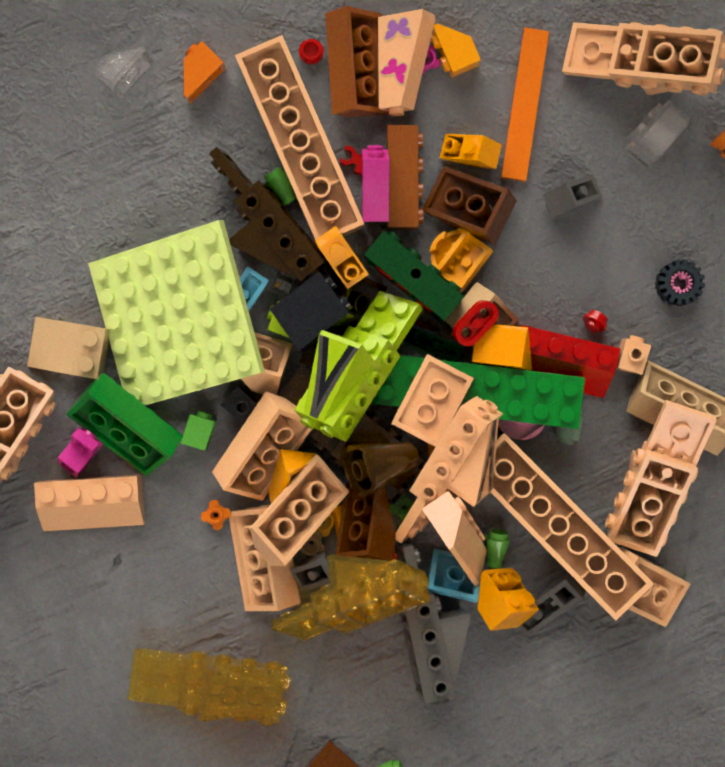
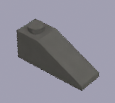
(553, 600)

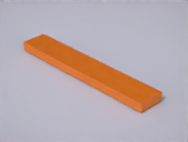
(524, 104)

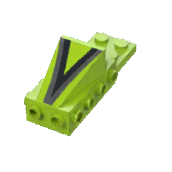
(354, 366)

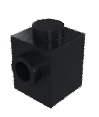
(239, 404)

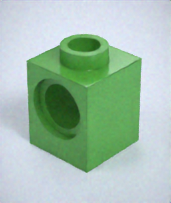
(199, 430)

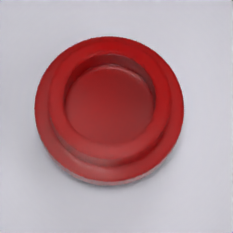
(311, 51)
(595, 321)

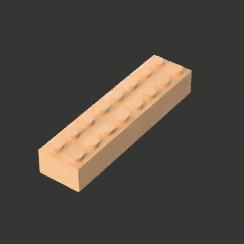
(299, 138)
(565, 530)

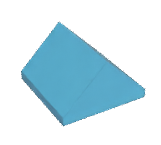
(449, 578)

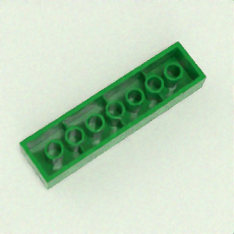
(517, 393)

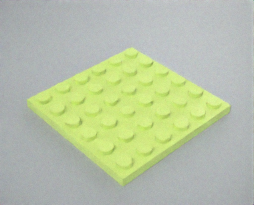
(177, 315)

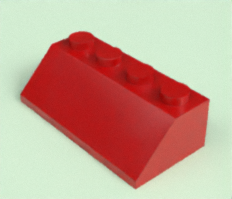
(573, 357)

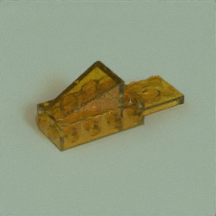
(358, 596)
(210, 685)

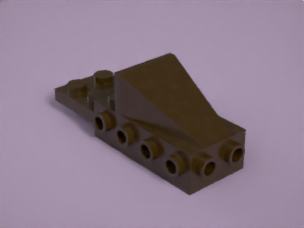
(269, 225)
(365, 432)

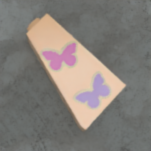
(402, 57)

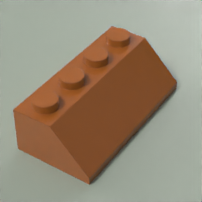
(353, 61)

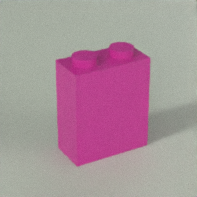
(375, 184)

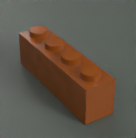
(403, 177)

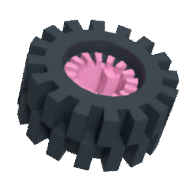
(685, 271)

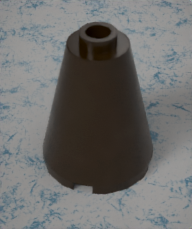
(377, 464)

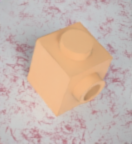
(633, 355)

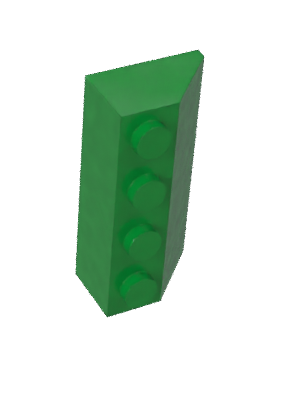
(125, 425)

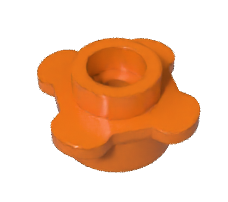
(215, 507)

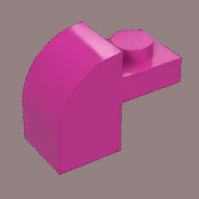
(79, 452)

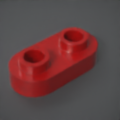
(477, 325)

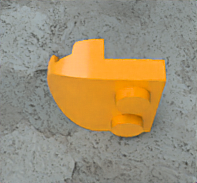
(459, 256)

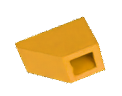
(456, 50)
(471, 150)
(341, 257)

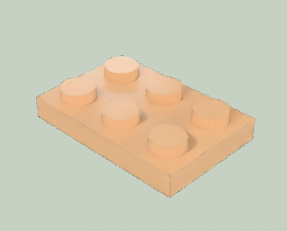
(432, 400)

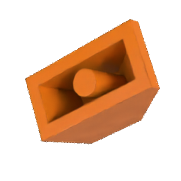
(200, 70)

